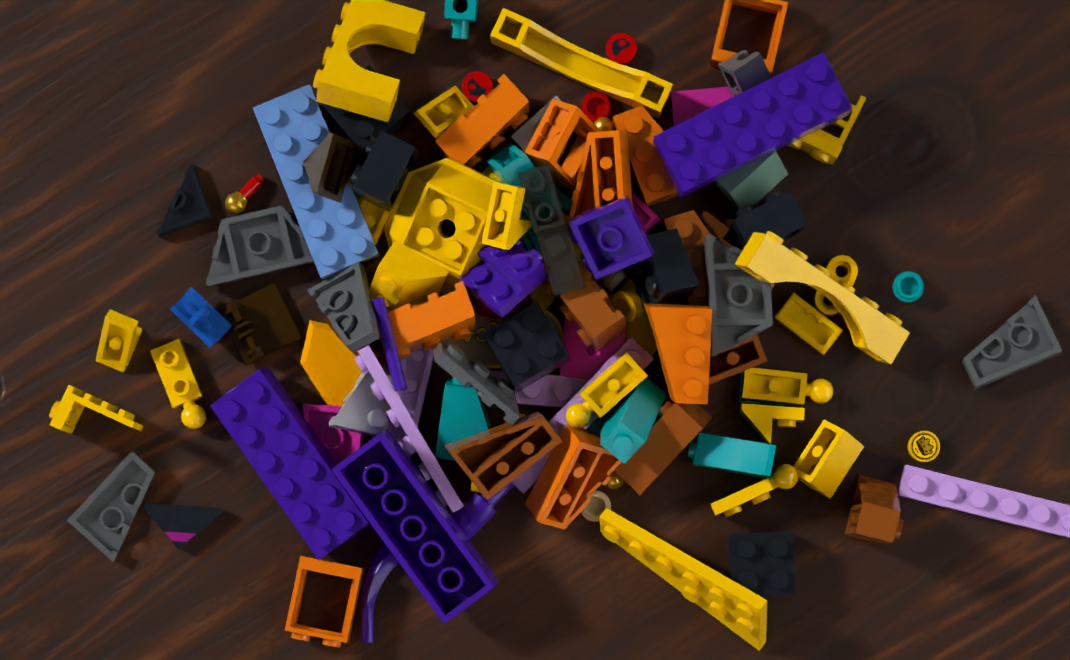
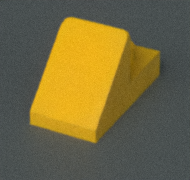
(443, 111)
(503, 218)
(118, 340)
(761, 417)

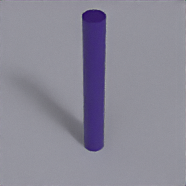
(389, 344)

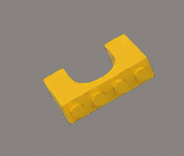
(351, 86)

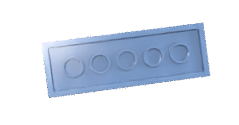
(332, 230)

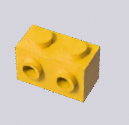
(827, 458)

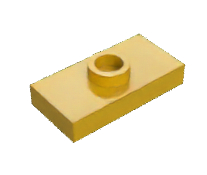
(808, 323)

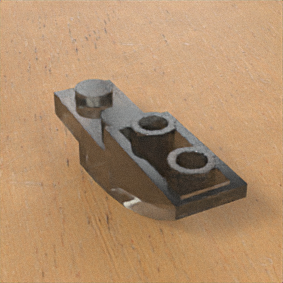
(552, 230)

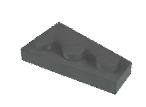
(348, 306)
(1013, 347)
(486, 386)
(113, 505)

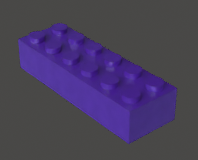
(752, 125)
(290, 461)
(415, 526)

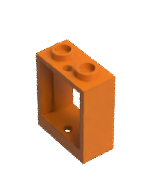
(771, 6)
(552, 137)
(304, 632)

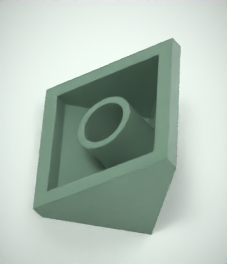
(752, 181)

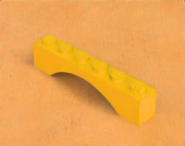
(556, 54)
(870, 330)

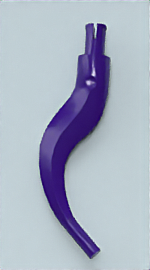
(470, 518)

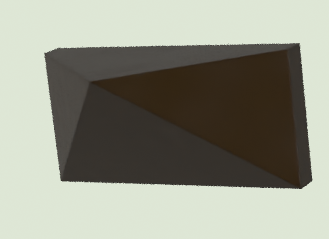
(330, 166)

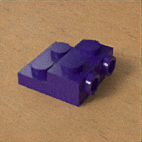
(610, 237)
(504, 276)

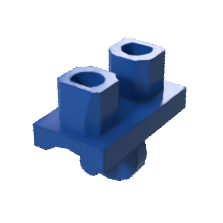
(201, 317)

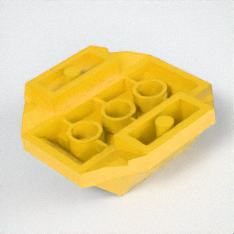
(428, 199)

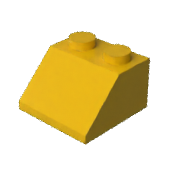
(406, 278)

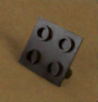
(260, 323)

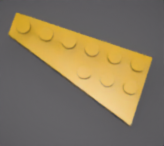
(715, 593)

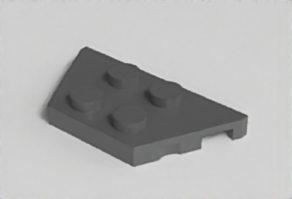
(257, 246)
(737, 299)

